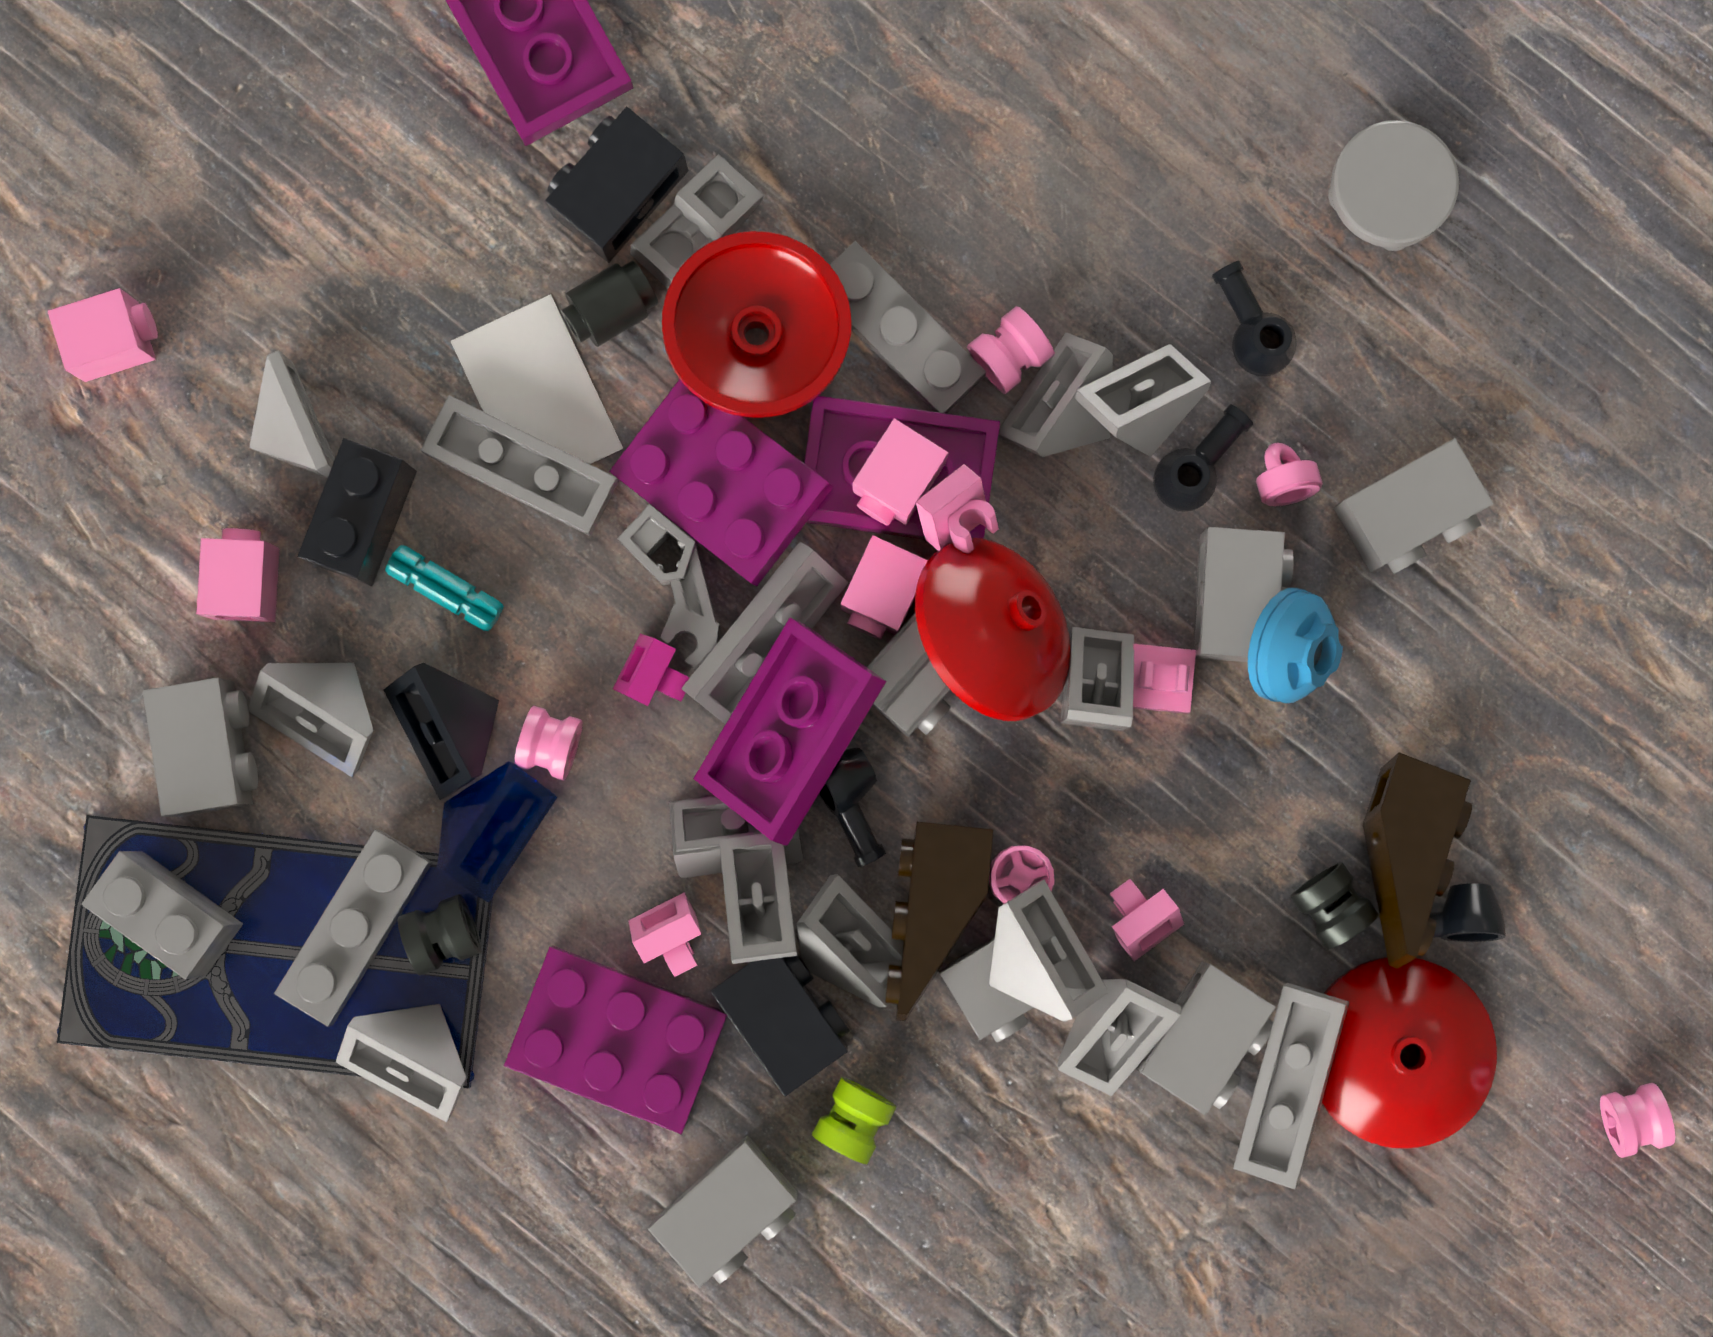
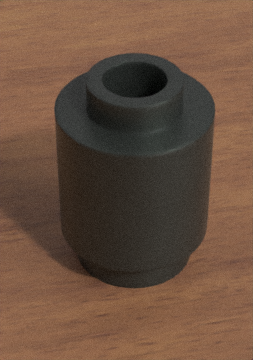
(609, 303)

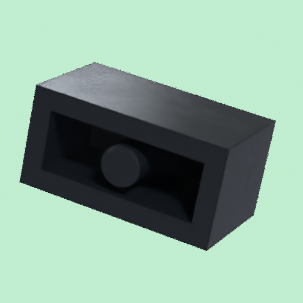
(615, 183)
(357, 512)
(783, 1020)

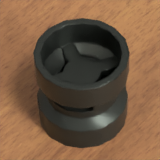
(1343, 917)
(439, 934)

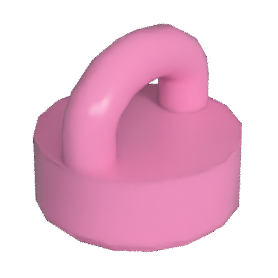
(1288, 481)

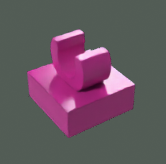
(649, 671)

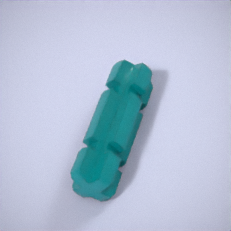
(444, 588)

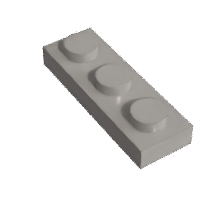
(905, 333)
(519, 465)
(797, 590)
(353, 928)
(1291, 1085)

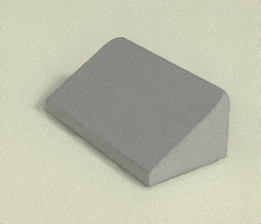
(696, 834)

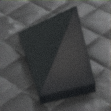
(445, 725)

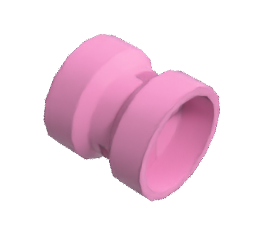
(1016, 346)
(1028, 869)

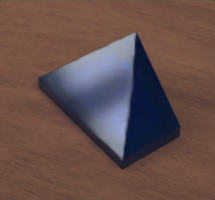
(490, 827)

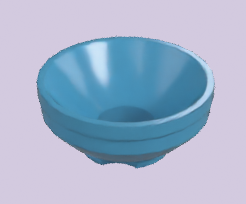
(1293, 646)

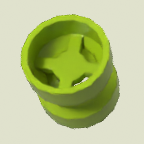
(862, 1108)

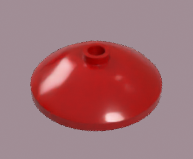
(763, 285)
(993, 630)
(1388, 1010)

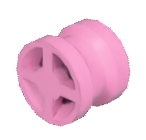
(548, 742)
(1637, 1120)

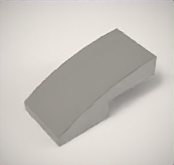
(703, 211)

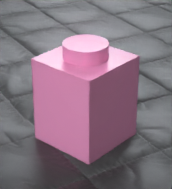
(103, 334)
(898, 474)
(238, 577)
(882, 588)

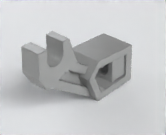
(692, 606)

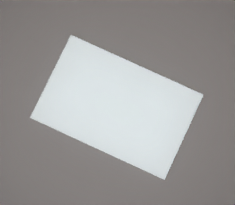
(536, 381)

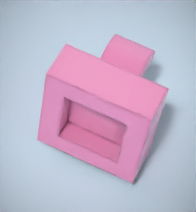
(954, 510)
(1163, 678)
(1144, 920)
(667, 932)

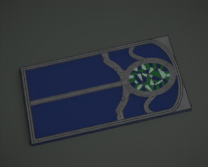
(278, 890)

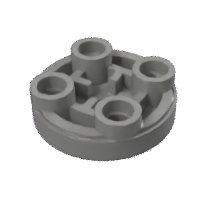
(1394, 184)

